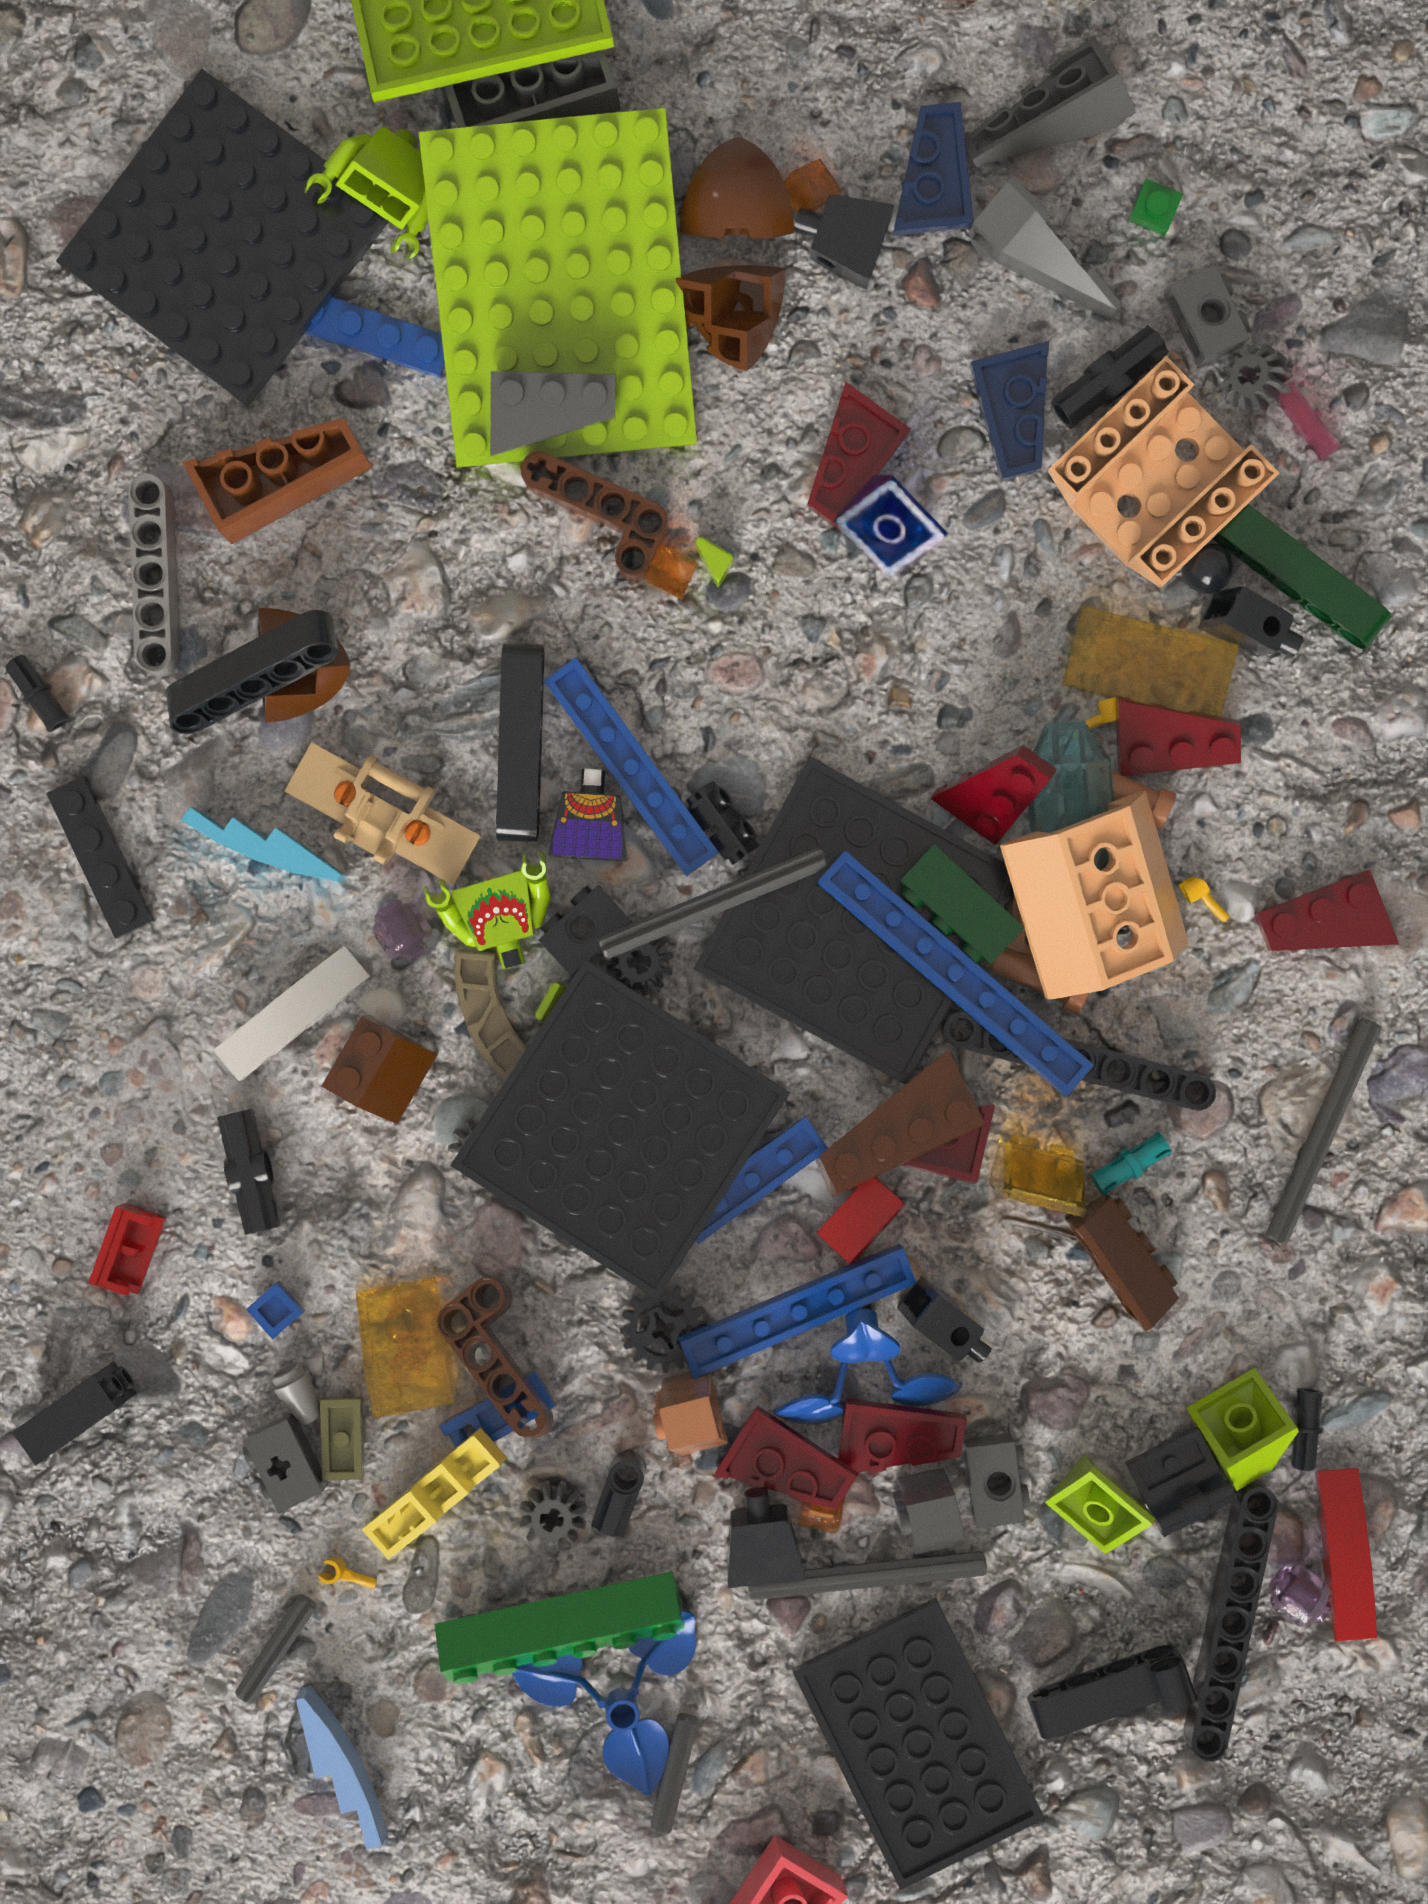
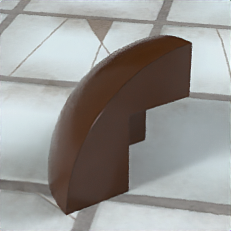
(737, 194)
(734, 309)
(309, 691)

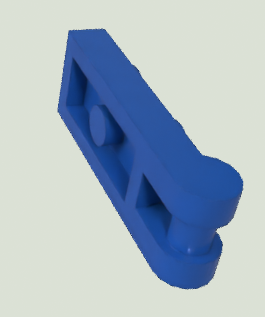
(487, 1416)

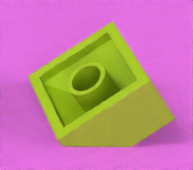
(1244, 1427)

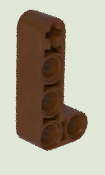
(592, 504)
(500, 1363)

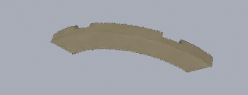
(484, 1011)

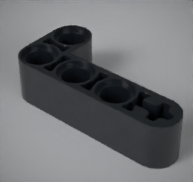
(1113, 1691)

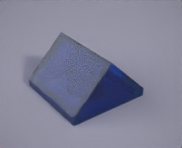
(889, 524)

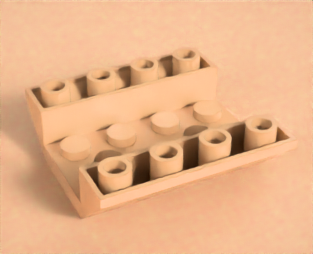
(1135, 457)
(1077, 910)

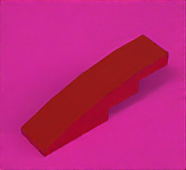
(1346, 1554)

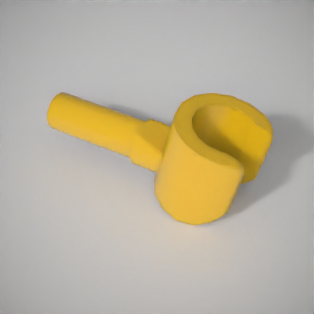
(1107, 713)
(1196, 888)
(344, 1573)

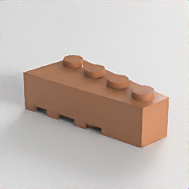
(689, 1414)

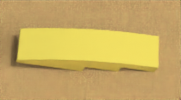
(434, 1493)

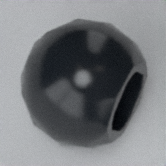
(1208, 569)

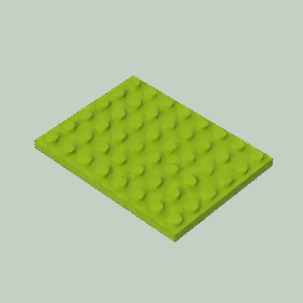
(560, 261)

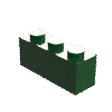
(960, 906)

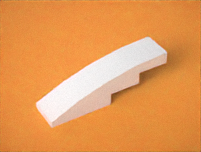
(291, 1013)

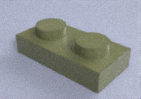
(342, 1438)

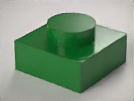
(1155, 207)

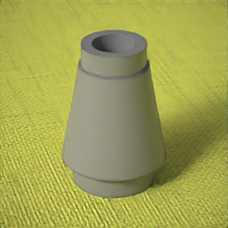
(297, 1392)

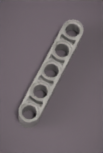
(144, 558)

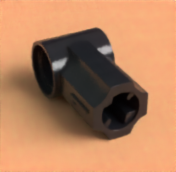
(619, 1495)

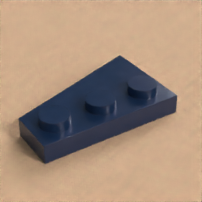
(937, 175)
(1012, 405)

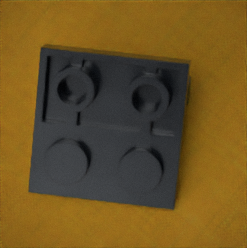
(1180, 1481)

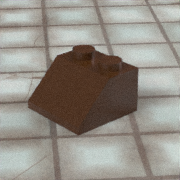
(379, 1069)

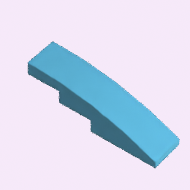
(277, 850)

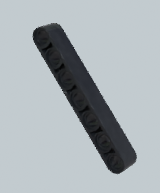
(1135, 1068)
(1232, 1638)

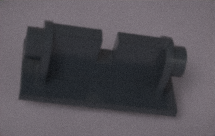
(714, 806)

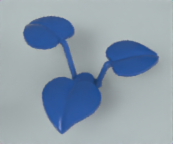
(866, 1343)
(634, 1748)

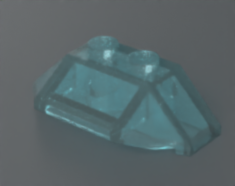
(1080, 784)

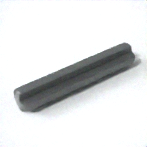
(275, 1649)
(674, 1773)

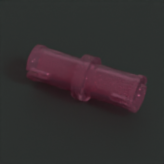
(1308, 423)

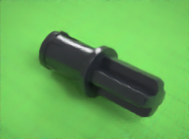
(37, 693)
(1308, 1423)

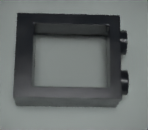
(75, 1412)

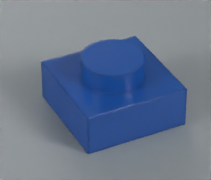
(275, 1309)

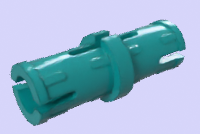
(1130, 1163)

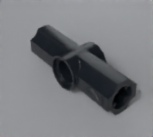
(1109, 376)
(248, 1171)

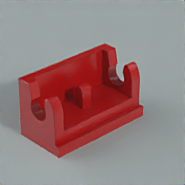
(861, 1219)
(127, 1249)

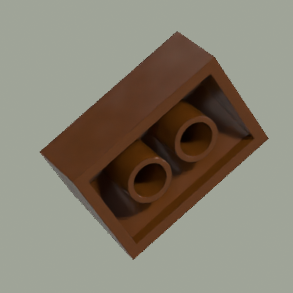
(1125, 1260)

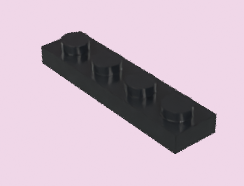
(100, 857)

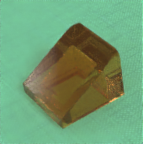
(811, 186)
(670, 572)
(820, 1517)

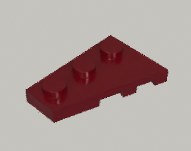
(856, 449)
(1171, 739)
(996, 794)
(1329, 917)
(961, 1157)
(895, 1435)
(785, 1461)

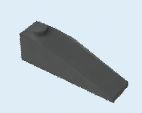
(1071, 104)
(1019, 238)

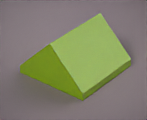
(1099, 1506)

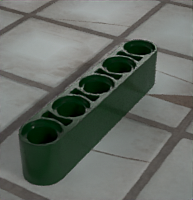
(1304, 577)

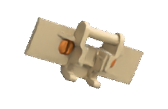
(376, 825)

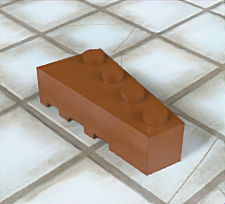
(275, 476)

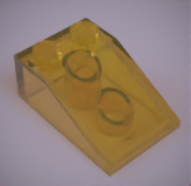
(1039, 1175)
(403, 1350)

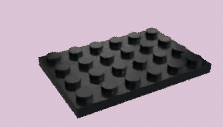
(918, 1743)

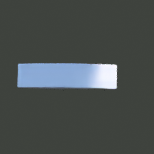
(336, 1756)

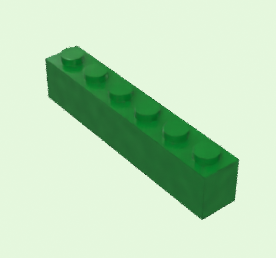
(559, 1627)

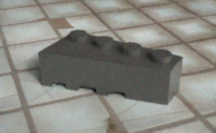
(538, 92)

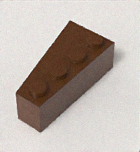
(909, 1124)

